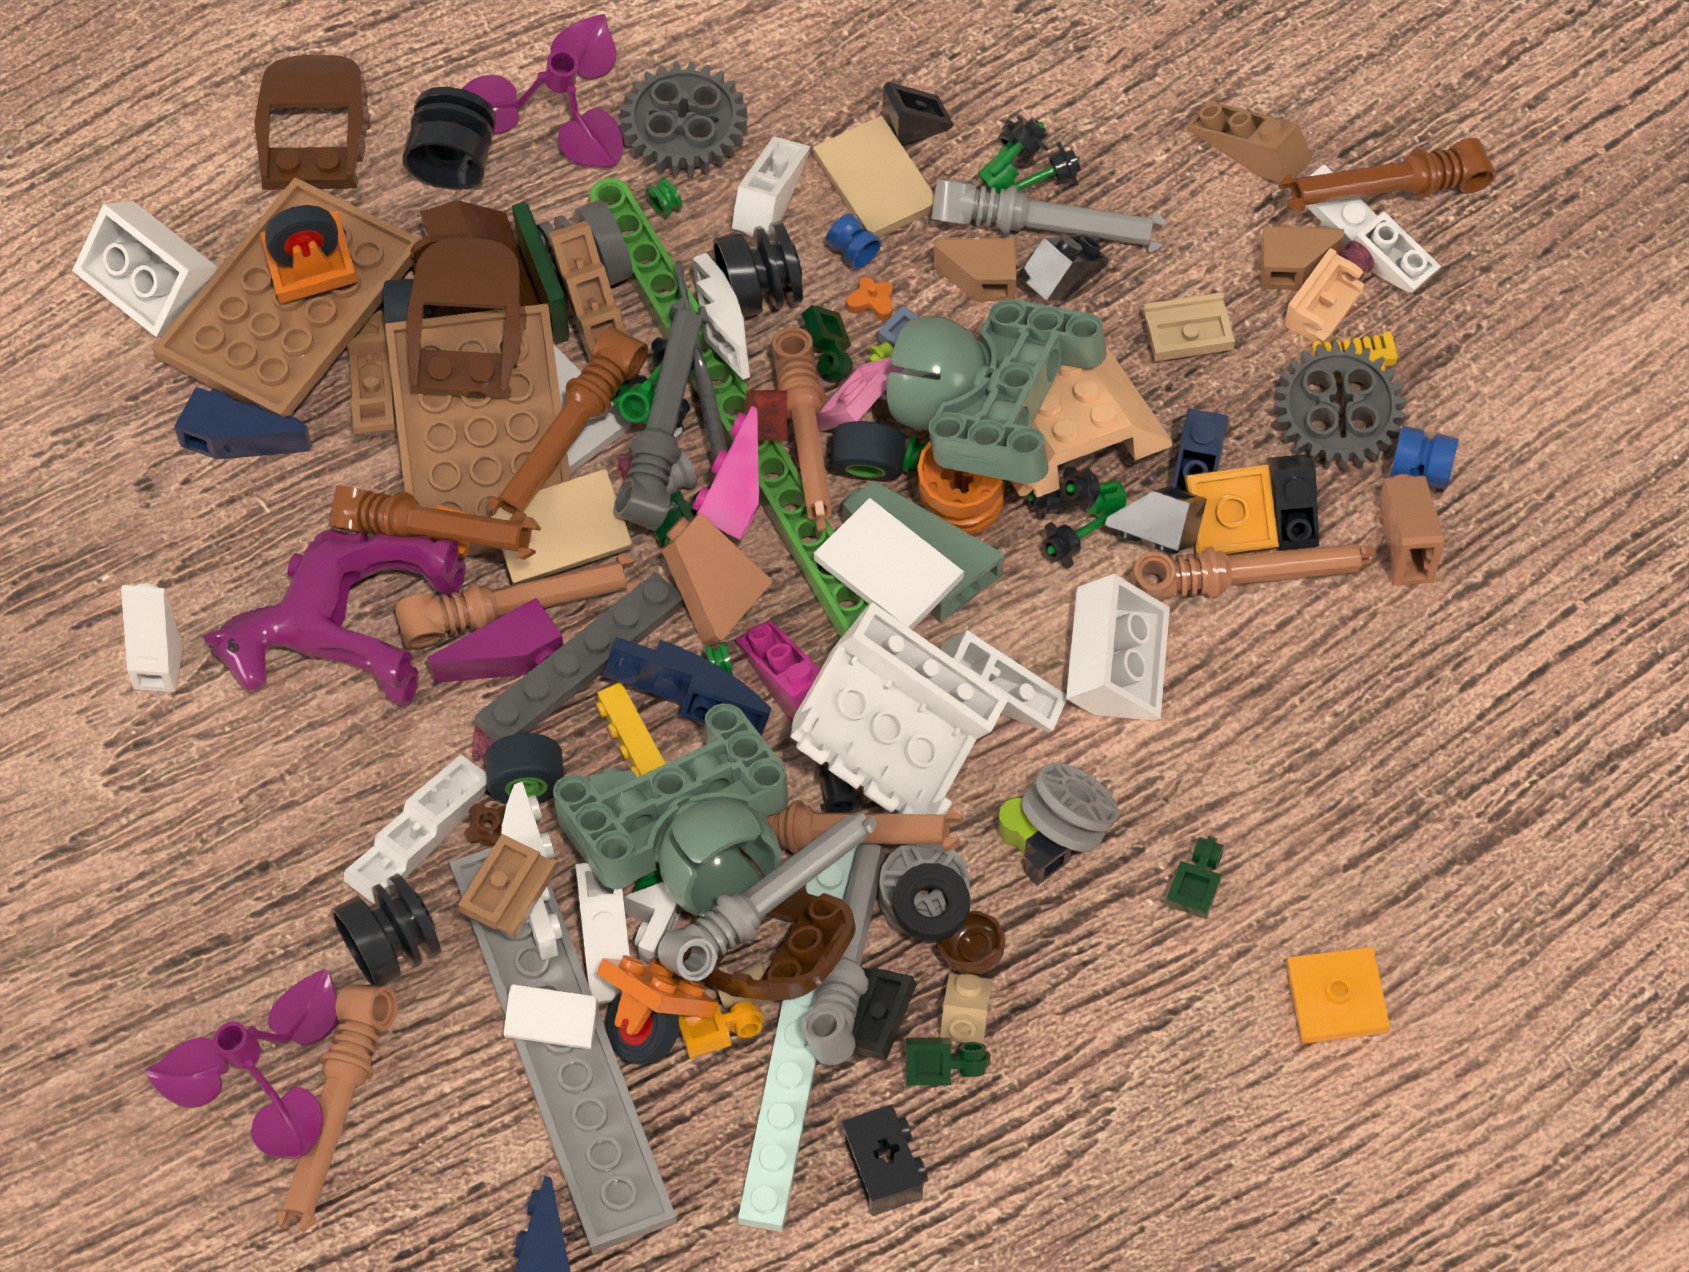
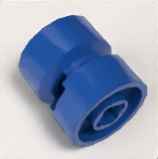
(1425, 456)

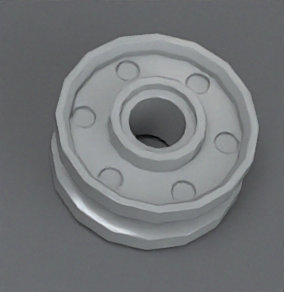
(1070, 807)
(910, 856)

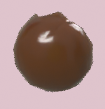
(975, 946)

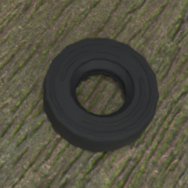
(931, 876)

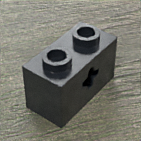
(884, 1184)

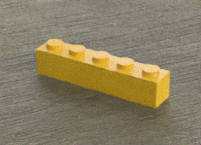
(629, 730)

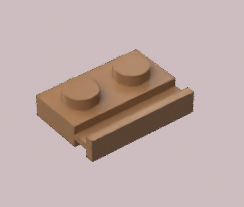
(507, 886)

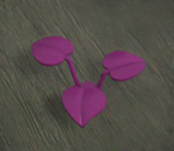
(579, 49)
(193, 1069)

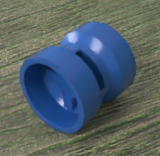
(853, 241)

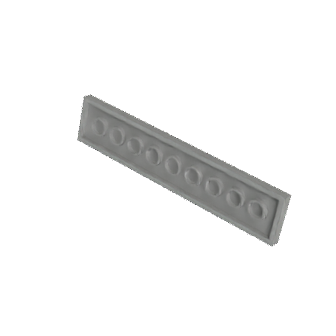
(578, 1090)

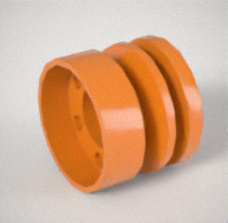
(942, 495)

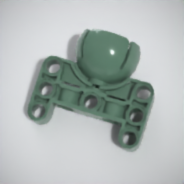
(990, 388)
(685, 817)

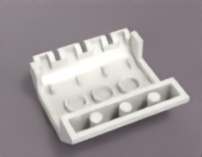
(894, 715)

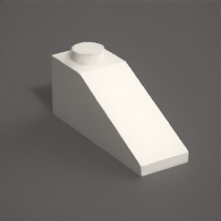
(769, 185)
(1030, 697)

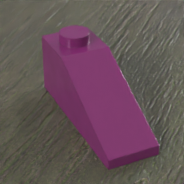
(501, 648)

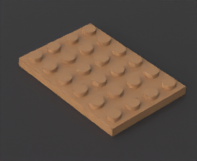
(272, 351)
(470, 446)

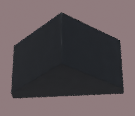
(913, 113)

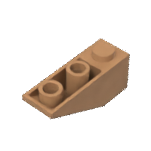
(1253, 140)

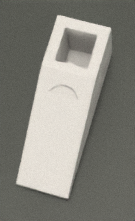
(150, 638)
(602, 928)

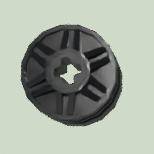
(449, 138)
(760, 268)
(386, 930)

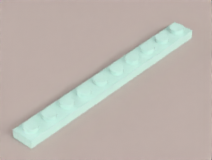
(786, 1092)

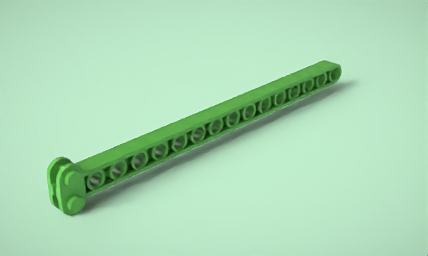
(730, 396)

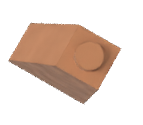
(1411, 529)
(712, 577)

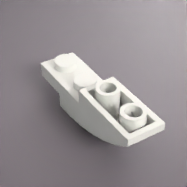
(1394, 252)
(521, 826)

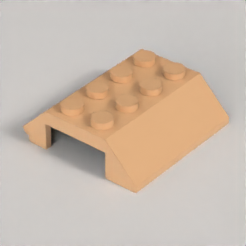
(1092, 412)

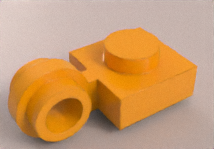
(710, 1034)

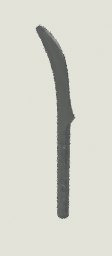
(704, 382)

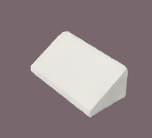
(551, 1016)

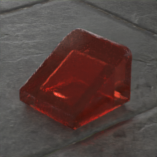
(771, 412)

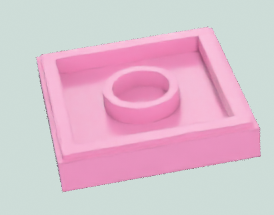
(856, 394)

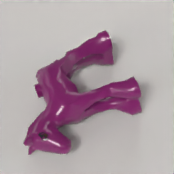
(316, 605)

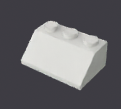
(142, 266)
(1118, 650)

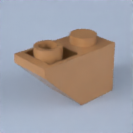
(1293, 253)
(978, 266)

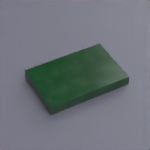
(541, 270)

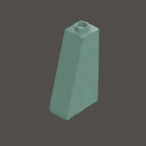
(977, 559)

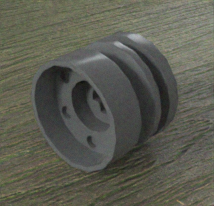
(607, 238)

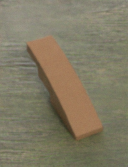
(585, 283)

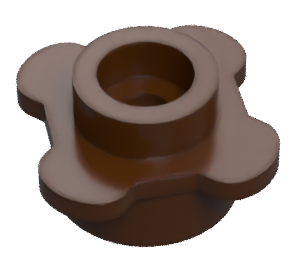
(477, 831)

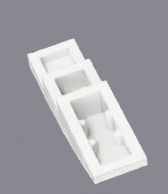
(726, 324)
(420, 828)

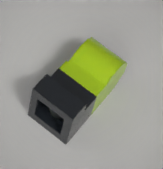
(1042, 853)

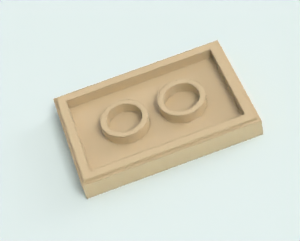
(875, 177)
(575, 528)

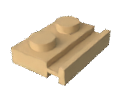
(1188, 327)

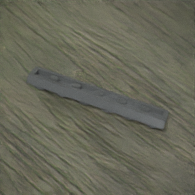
(579, 659)

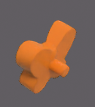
(873, 297)

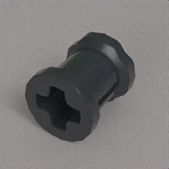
(838, 793)

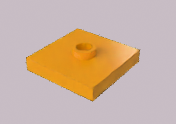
(1237, 509)
(1337, 995)

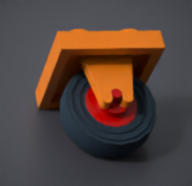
(307, 252)
(646, 1012)

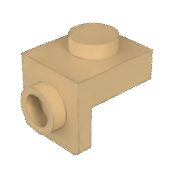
(966, 1008)

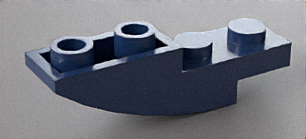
(683, 679)

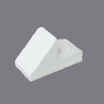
(659, 916)

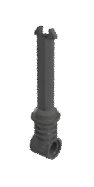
(644, 494)

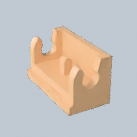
(1325, 298)

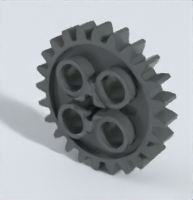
(683, 119)
(1376, 405)

